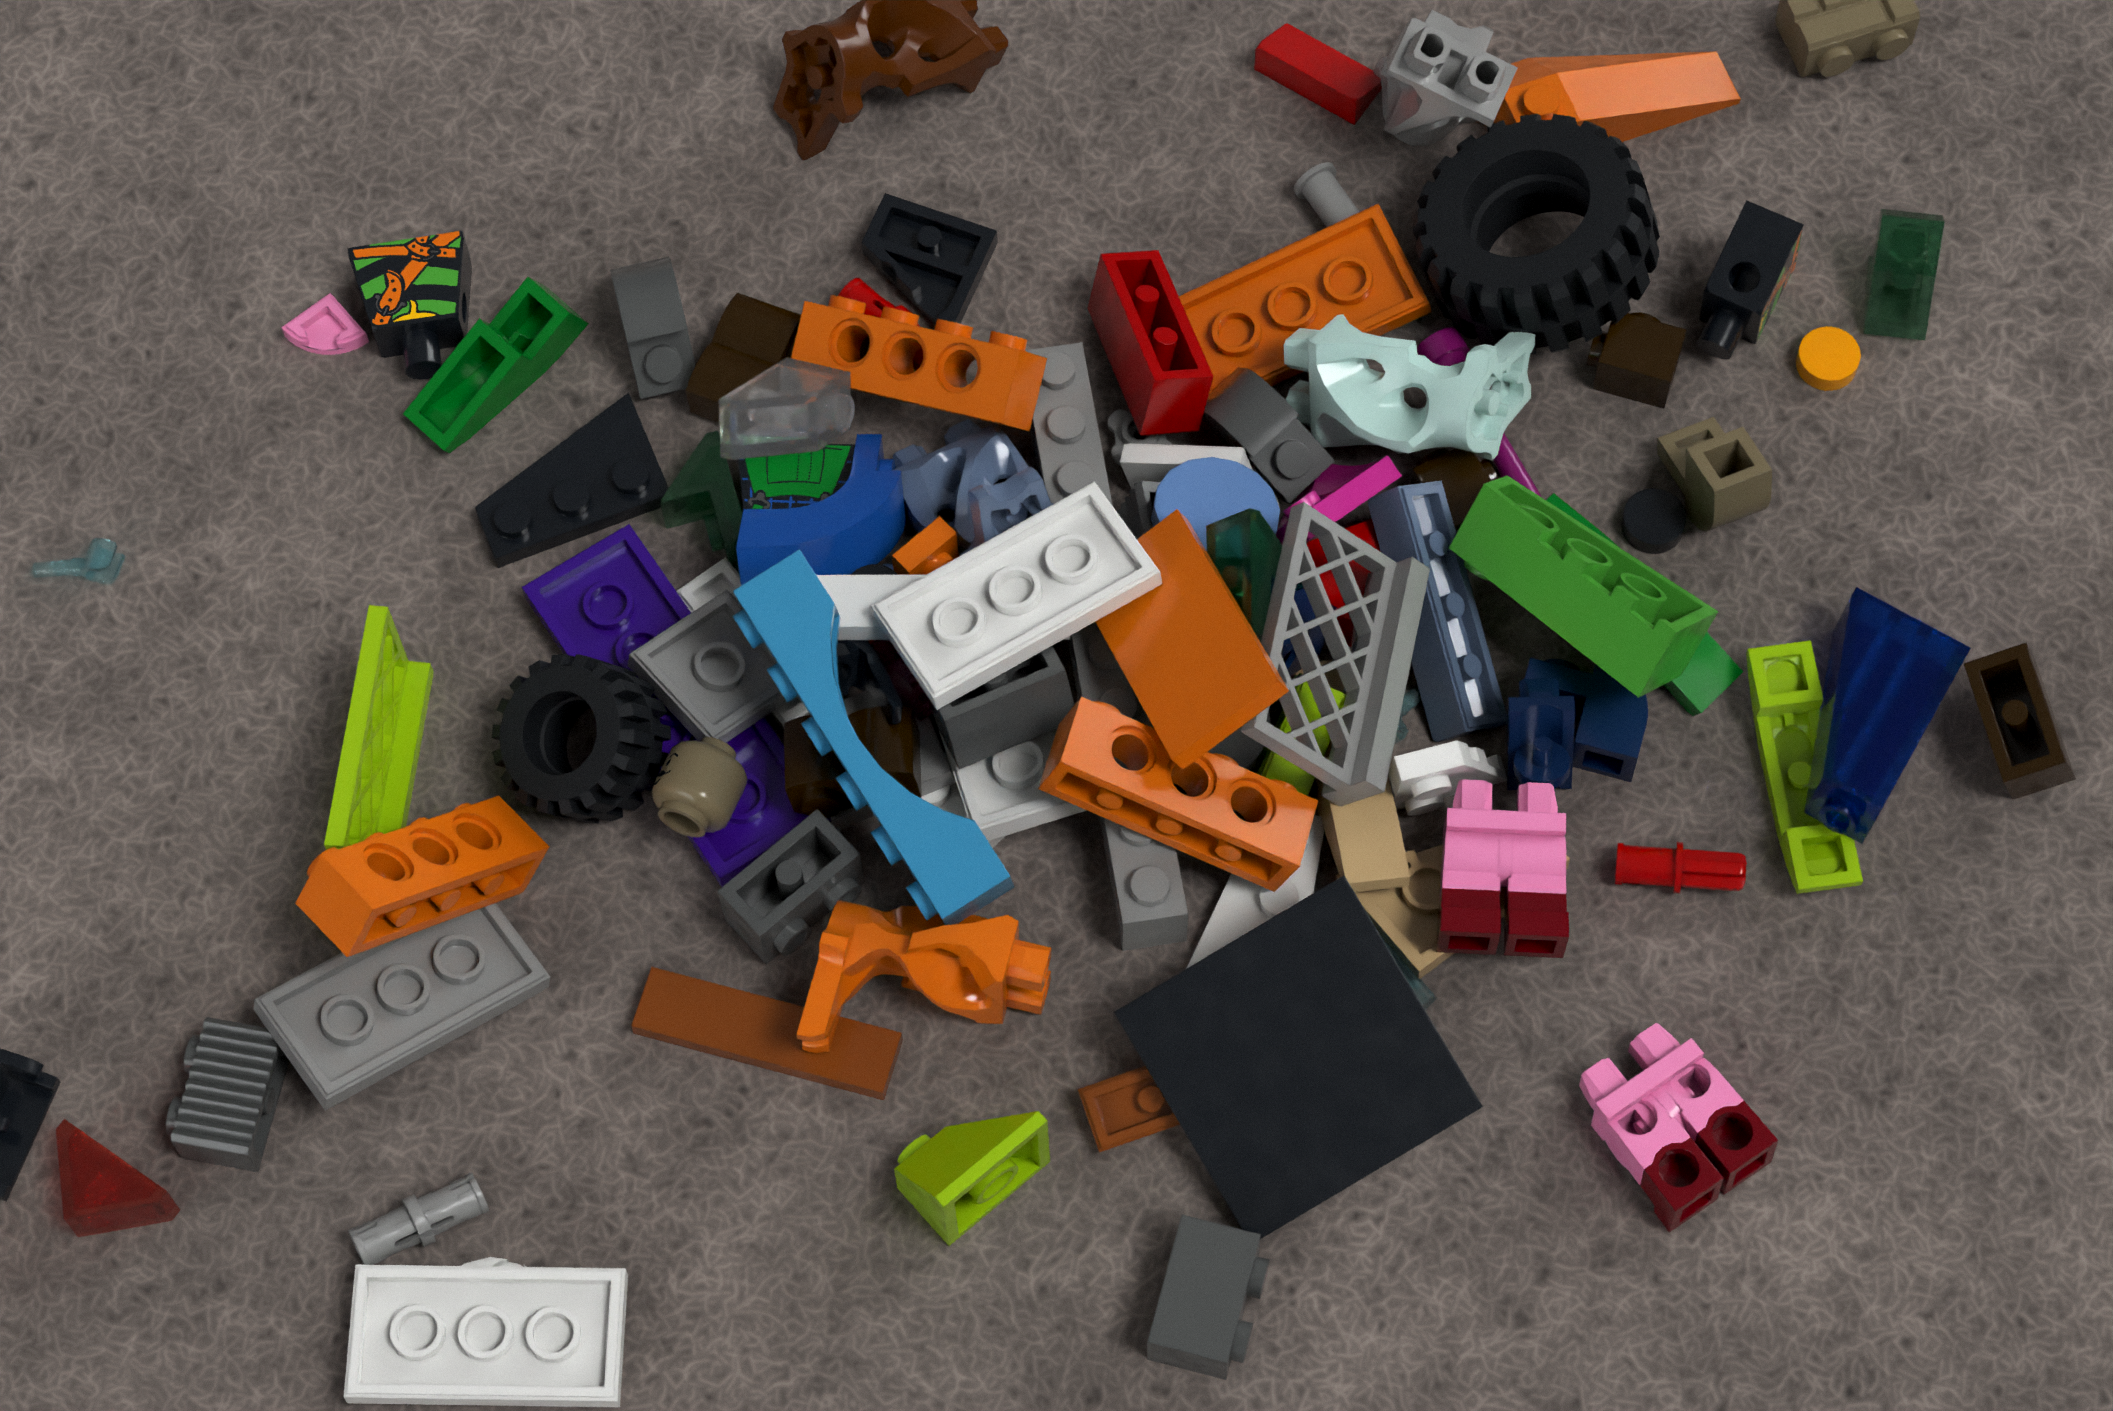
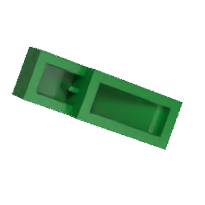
(495, 365)

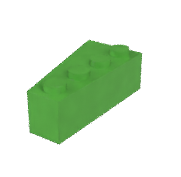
(1582, 586)

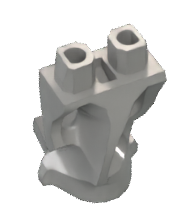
(1440, 79)

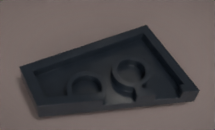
(577, 488)

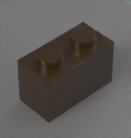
(2019, 721)

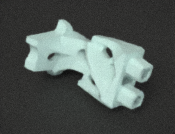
(1364, 406)

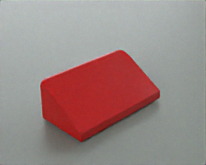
(1317, 72)

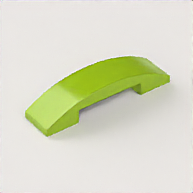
(1786, 719)

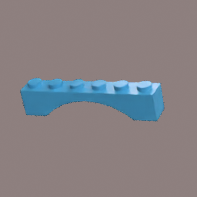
(943, 851)

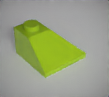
(971, 1169)

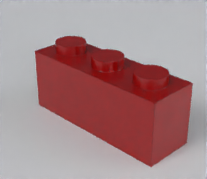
(1150, 342)

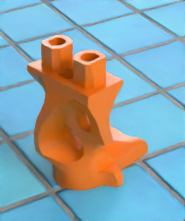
(960, 967)

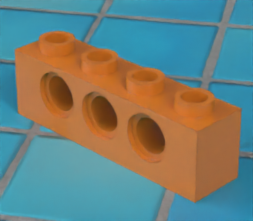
(1000, 393)
(1144, 799)
(420, 874)

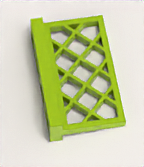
(379, 737)

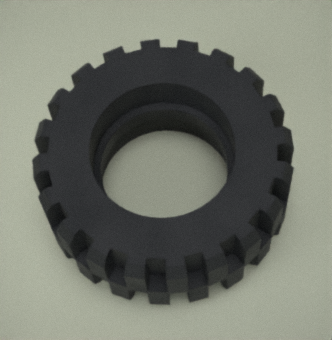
(1525, 173)

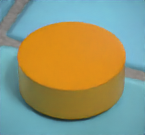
(1828, 358)

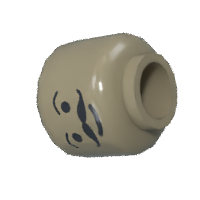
(699, 786)

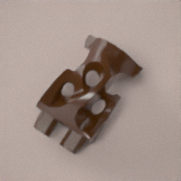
(845, 65)

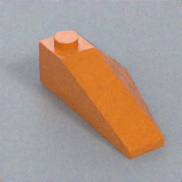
(1620, 92)

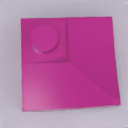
(1342, 490)

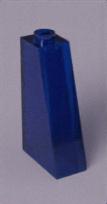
(1877, 703)

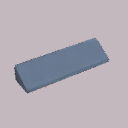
(1450, 643)

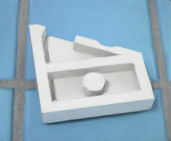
(1430, 774)

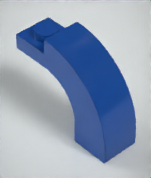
(835, 534)

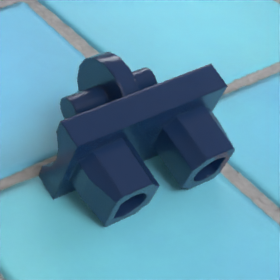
(1540, 735)

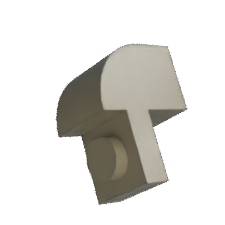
(1717, 473)

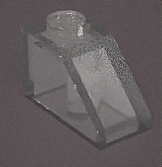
(786, 411)

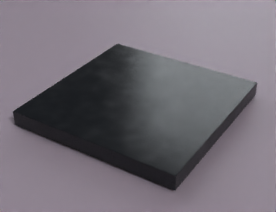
(1298, 1059)

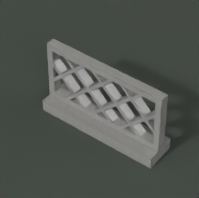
(1371, 674)

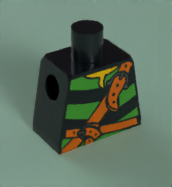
(1748, 279)
(416, 296)

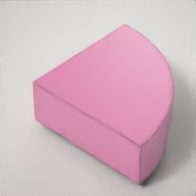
(325, 328)

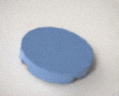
(1211, 491)

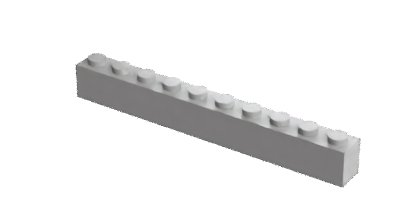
(1068, 458)

